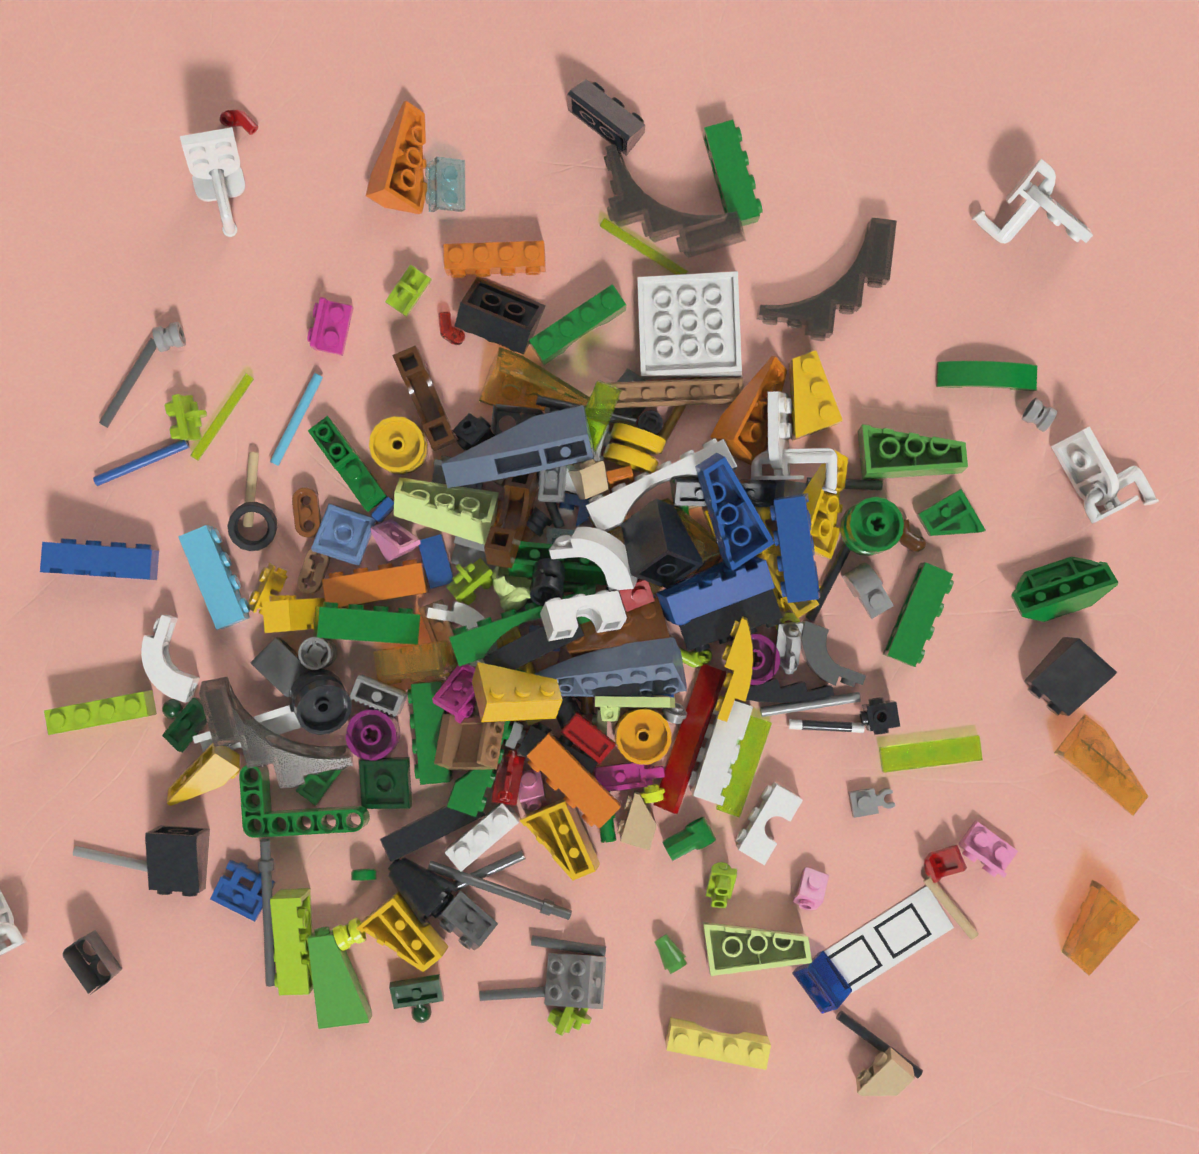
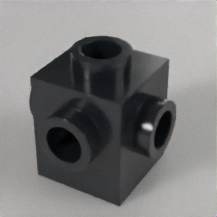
(472, 431)
(888, 715)

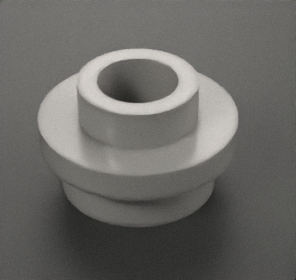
(674, 715)

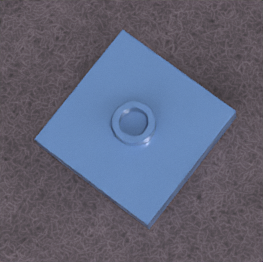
(343, 534)

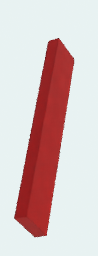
(690, 737)

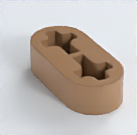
(307, 570)

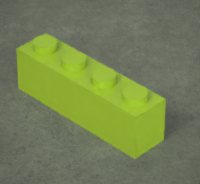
(100, 712)

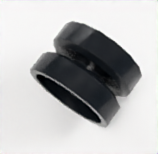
(320, 701)

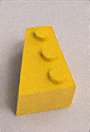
(811, 397)
(289, 614)
(514, 694)
(564, 836)
(401, 931)

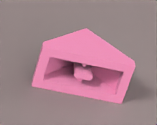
(393, 539)

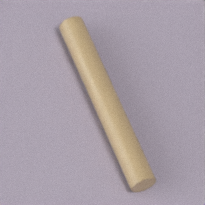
(251, 486)
(951, 908)

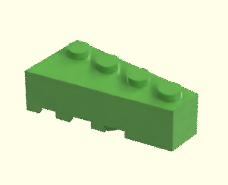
(900, 454)

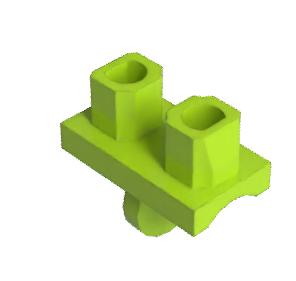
(408, 290)
(187, 417)
(469, 579)
(721, 884)
(564, 1020)

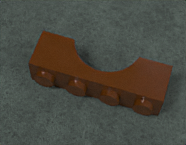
(425, 398)
(506, 536)

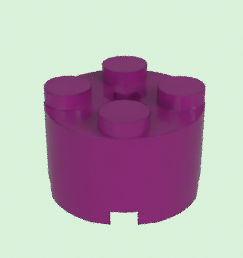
(768, 659)
(370, 748)

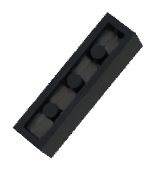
(718, 624)

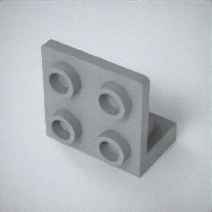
(575, 981)

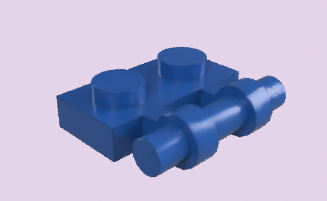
(238, 896)

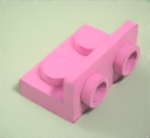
(988, 848)

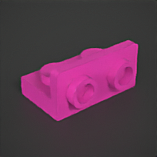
(330, 326)
(457, 693)

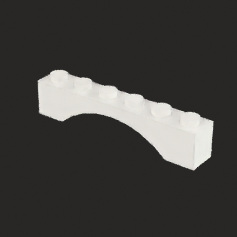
(612, 509)

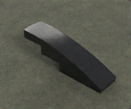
(772, 692)
(425, 831)

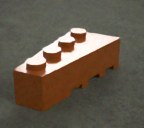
(641, 625)

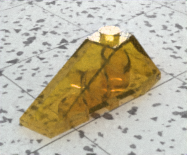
(519, 381)
(1098, 760)

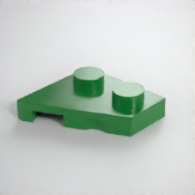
(951, 517)

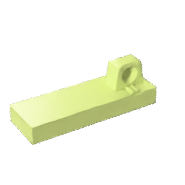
(611, 706)

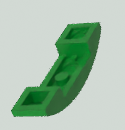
(987, 375)

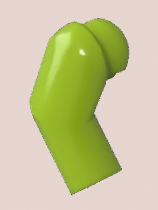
(694, 658)

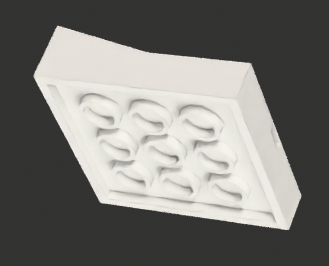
(689, 326)

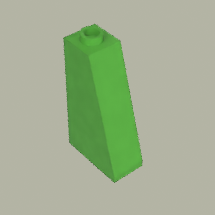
(335, 983)

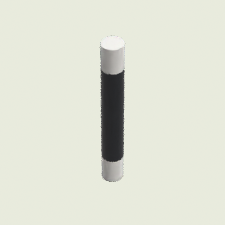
(826, 726)

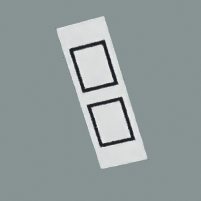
(889, 938)

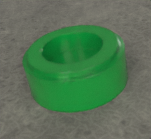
(363, 874)

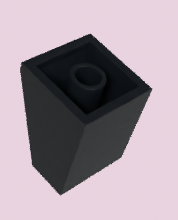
(659, 545)
(1069, 676)
(177, 859)

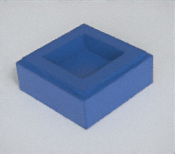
(383, 509)

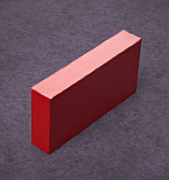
(588, 737)

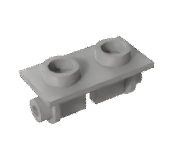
(789, 645)

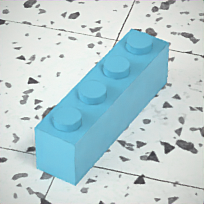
(214, 576)

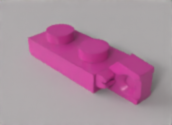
(627, 775)

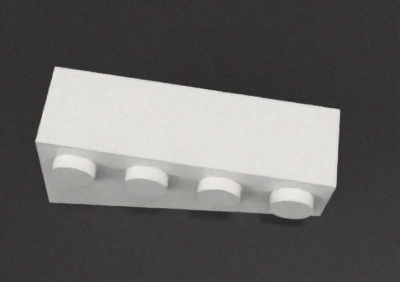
(719, 753)

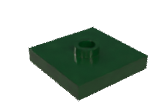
(385, 783)

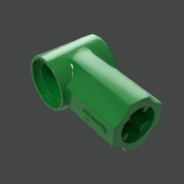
(694, 836)

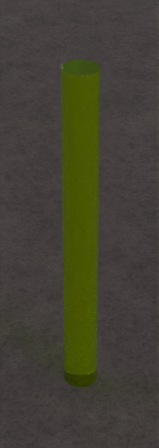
(642, 247)
(222, 417)

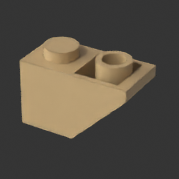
(589, 478)
(639, 824)
(886, 1075)

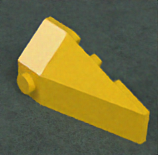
(825, 507)

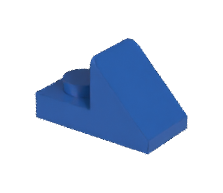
(573, 501)

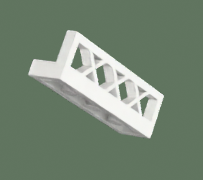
(278, 721)

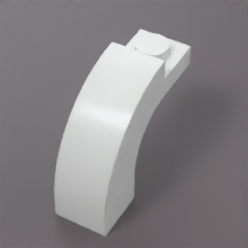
(600, 548)
(459, 614)
(159, 665)

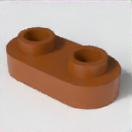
(304, 513)

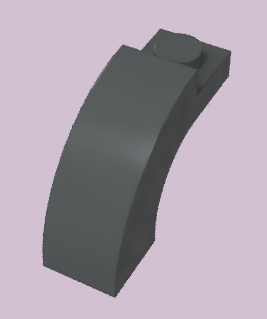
(818, 660)

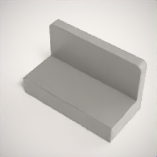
(468, 552)

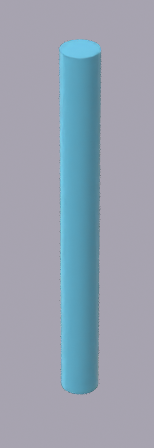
(296, 419)

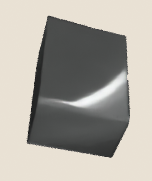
(513, 411)
(279, 665)
(88, 974)

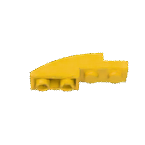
(740, 659)

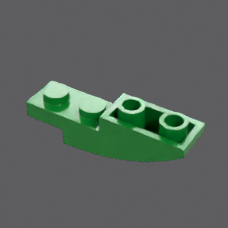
(347, 463)

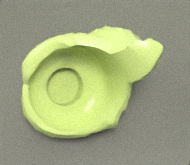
(511, 590)

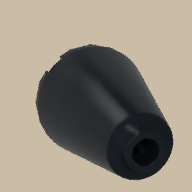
(421, 889)

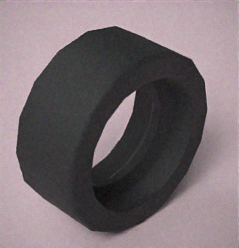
(246, 544)

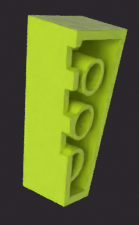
(291, 929)

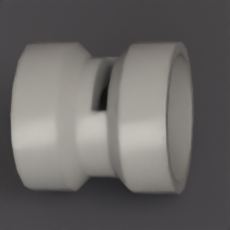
(169, 336)
(1039, 414)

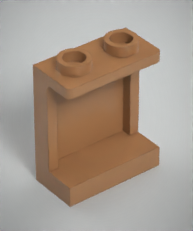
(468, 744)

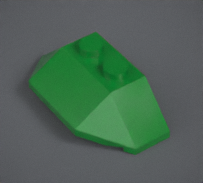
(1062, 588)

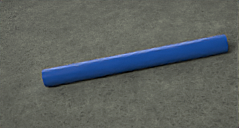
(141, 462)

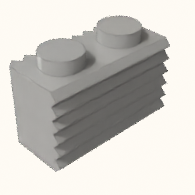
(378, 695)

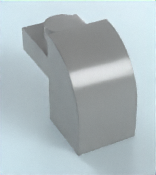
(868, 588)

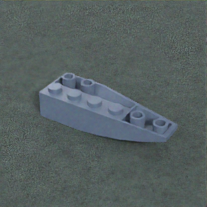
(529, 447)
(623, 671)

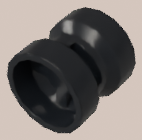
(654, 425)

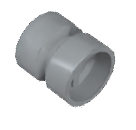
(317, 653)

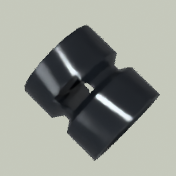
(547, 580)

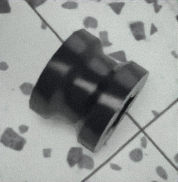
(538, 521)

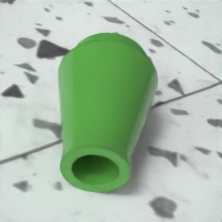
(670, 954)

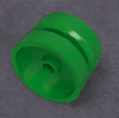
(871, 526)

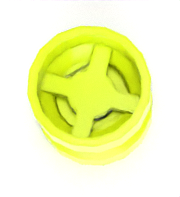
(348, 934)

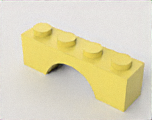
(739, 1049)

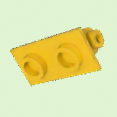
(269, 580)

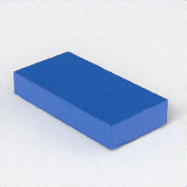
(436, 561)

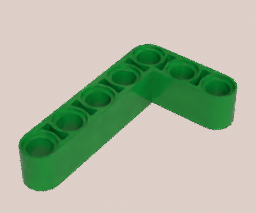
(293, 817)

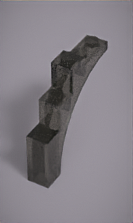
(697, 232)
(818, 312)
(291, 759)

